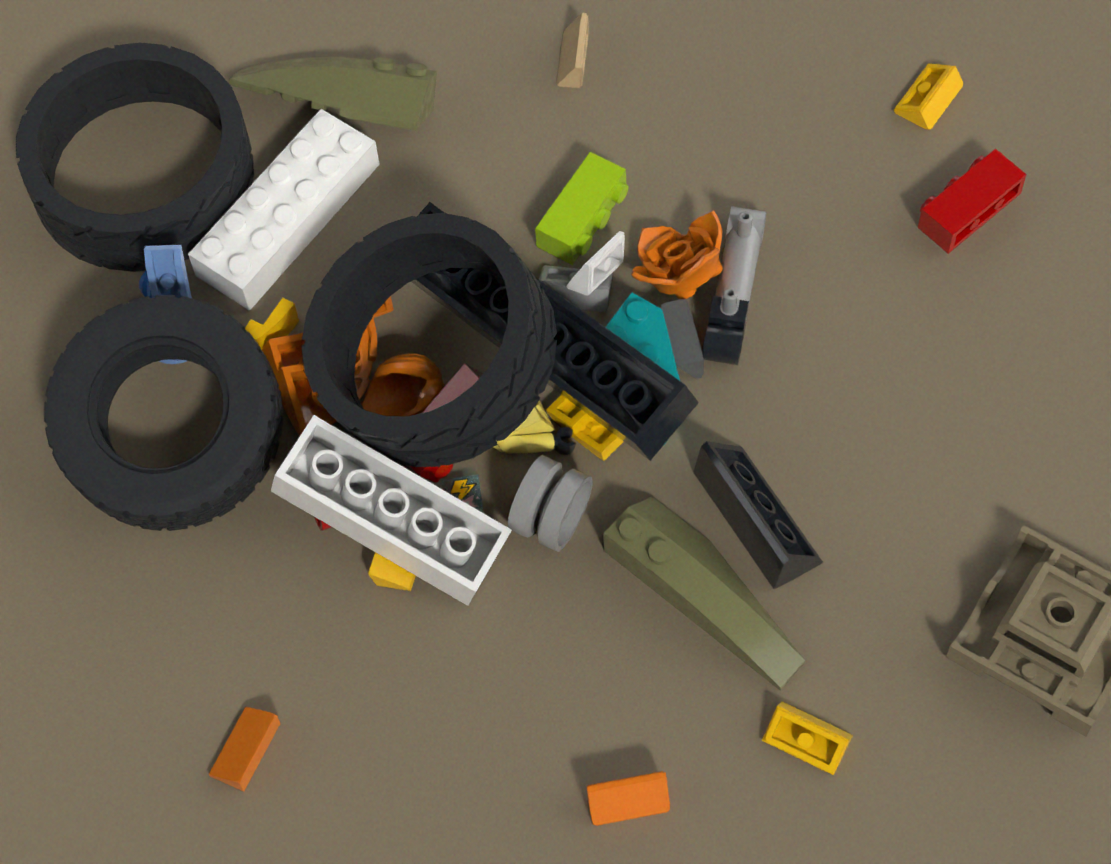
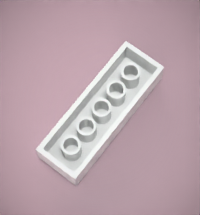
(284, 209)
(390, 510)

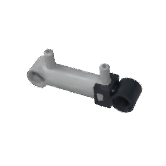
(734, 286)

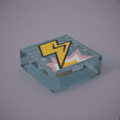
(465, 489)

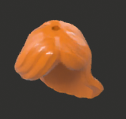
(403, 386)

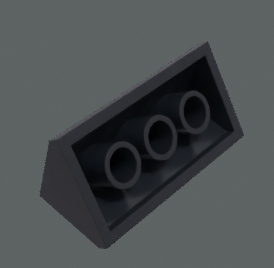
(755, 513)

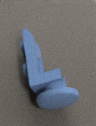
(167, 275)

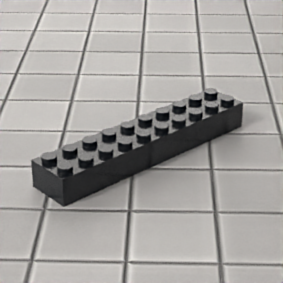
(591, 363)

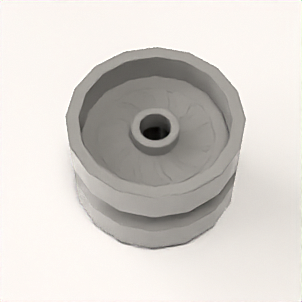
(550, 503)

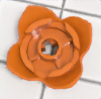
(680, 261)

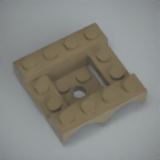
(1019, 599)

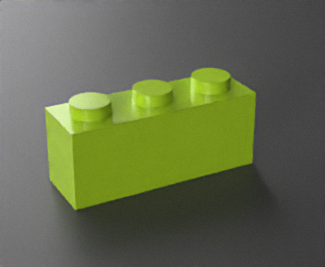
(581, 208)

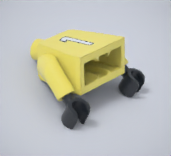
(535, 436)

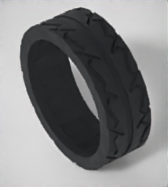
(113, 80)
(361, 285)

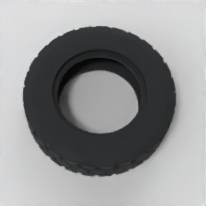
(115, 348)

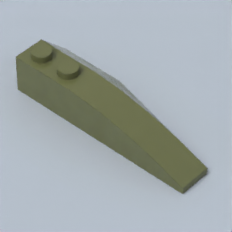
(358, 87)
(701, 585)

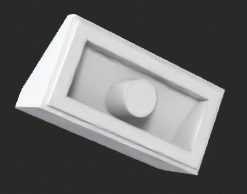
(599, 266)

